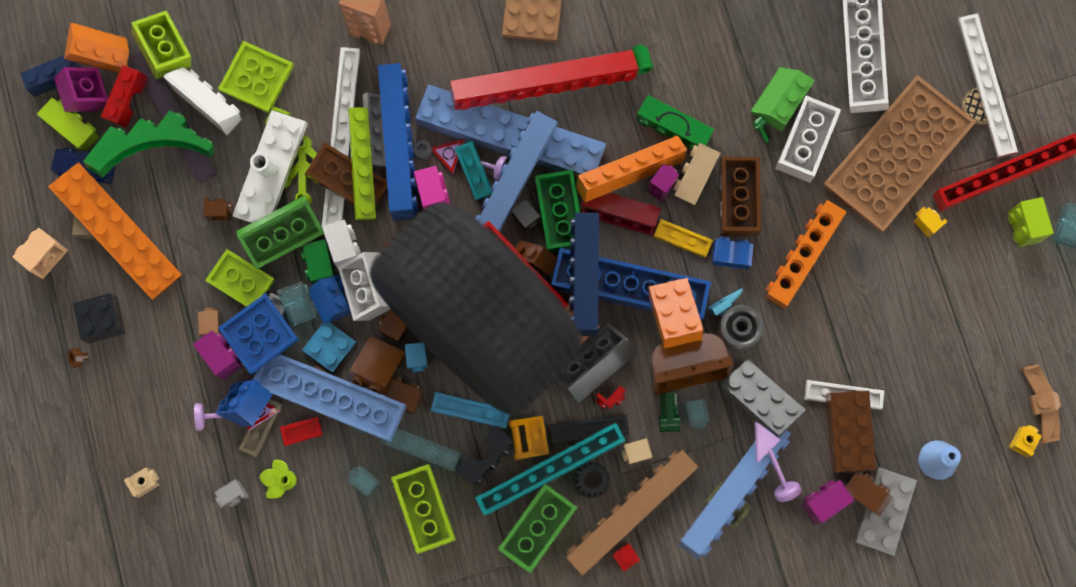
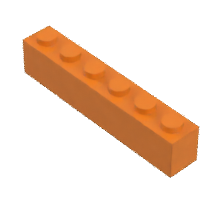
(630, 169)

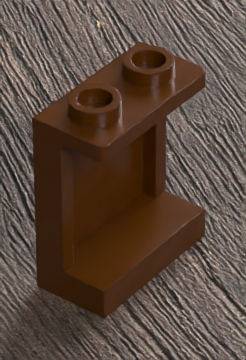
(376, 365)

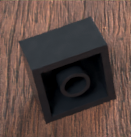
(98, 318)

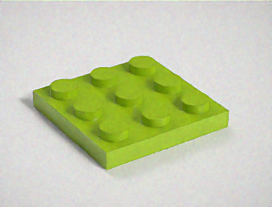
(256, 77)

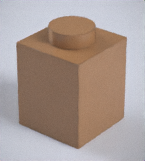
(209, 320)

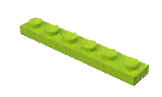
(361, 164)

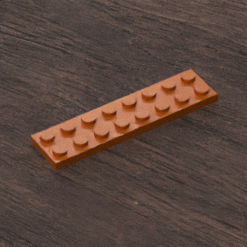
(115, 231)

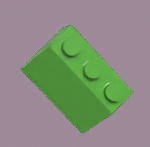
(782, 97)

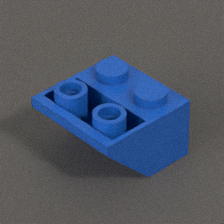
(330, 299)
(244, 402)

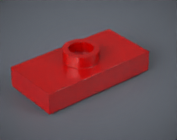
(301, 431)

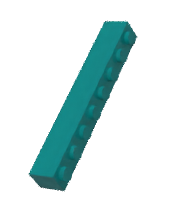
(550, 469)

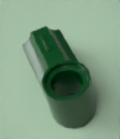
(669, 419)

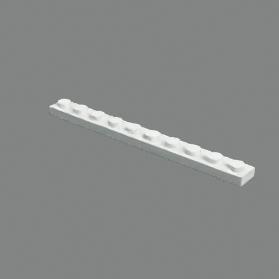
(340, 135)

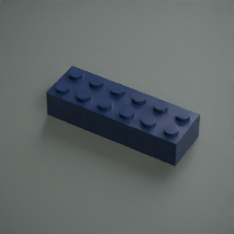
(585, 269)

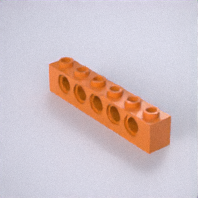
(833, 216)

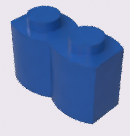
(732, 254)

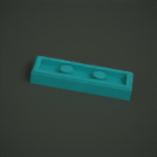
(474, 170)

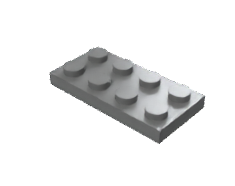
(884, 531)

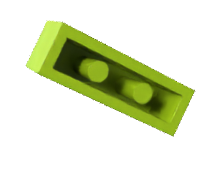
(68, 125)

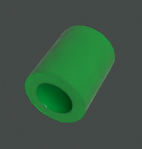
(642, 59)

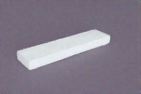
(816, 392)

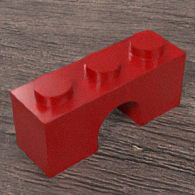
(118, 104)

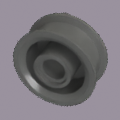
(735, 338)

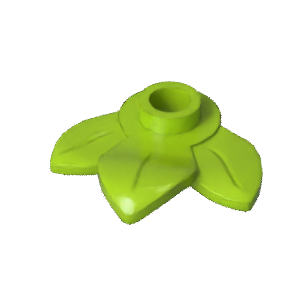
(275, 478)

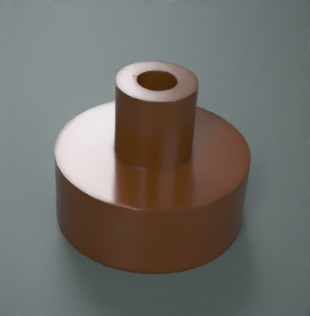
(76, 357)

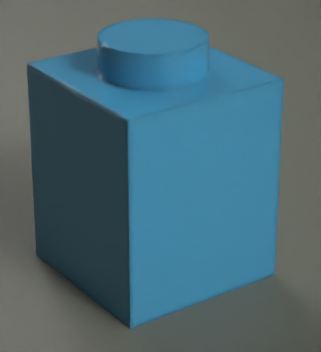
(416, 357)

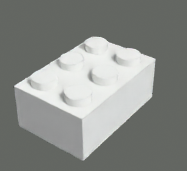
(360, 293)

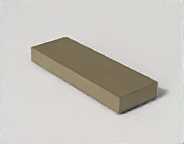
(257, 436)

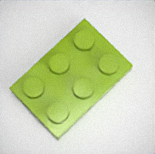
(239, 279)

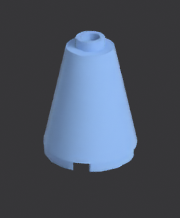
(939, 459)

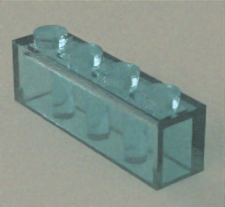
(424, 450)

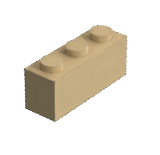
(696, 173)

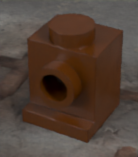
(217, 210)

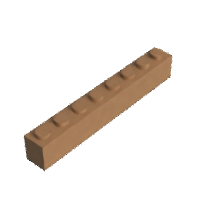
(634, 510)

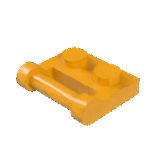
(535, 437)

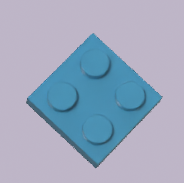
(329, 346)

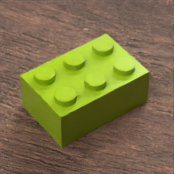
(161, 44)

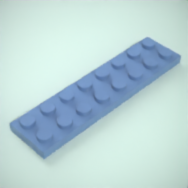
(331, 396)

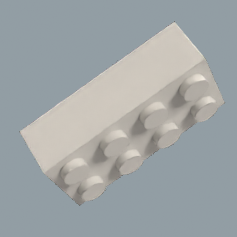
(808, 139)

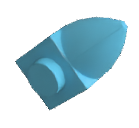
(720, 307)

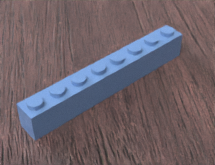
(518, 170)
(728, 499)

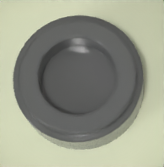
(422, 150)

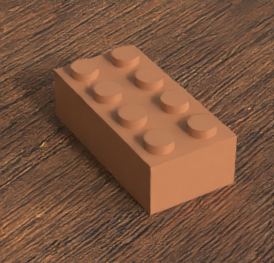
(366, 19)

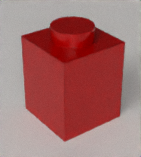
(625, 557)

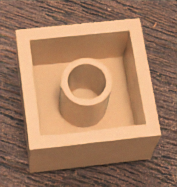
(40, 253)

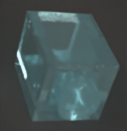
(697, 413)
(363, 480)

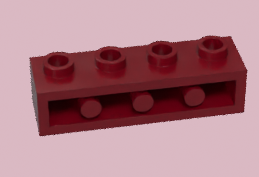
(623, 212)

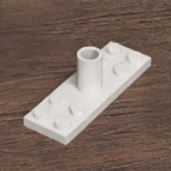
(270, 167)

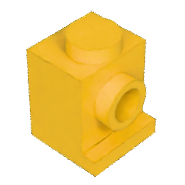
(928, 221)
(1020, 444)

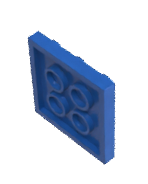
(258, 333)

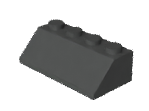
(596, 362)

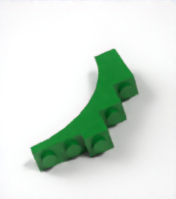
(118, 145)

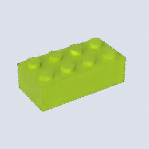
(423, 509)

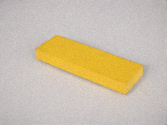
(683, 238)

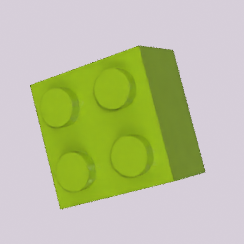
(1030, 222)

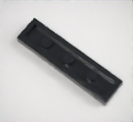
(581, 430)

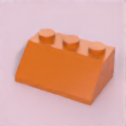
(96, 48)

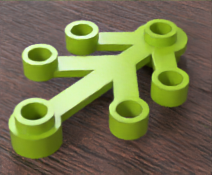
(301, 167)

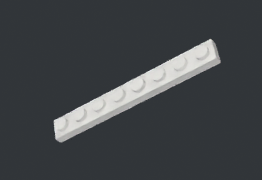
(987, 86)

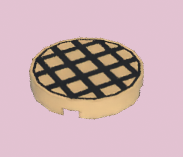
(973, 107)

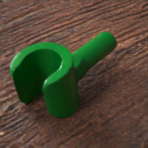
(758, 124)

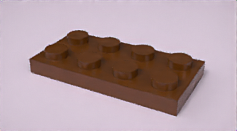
(334, 172)

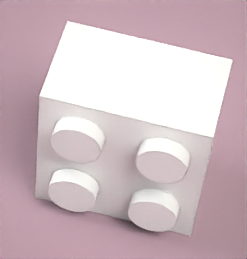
(341, 242)

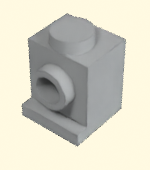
(231, 494)

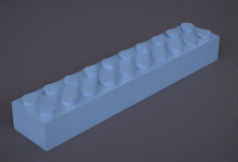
(500, 131)

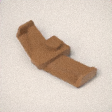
(1044, 402)

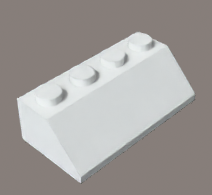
(203, 99)

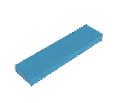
(468, 410)

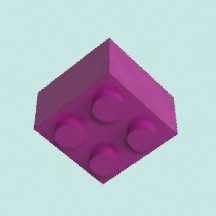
(81, 89)
(218, 355)
(827, 502)

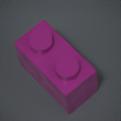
(663, 182)

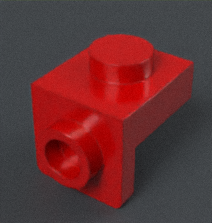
(616, 398)

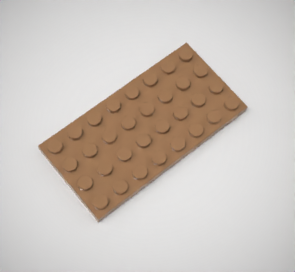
(899, 154)

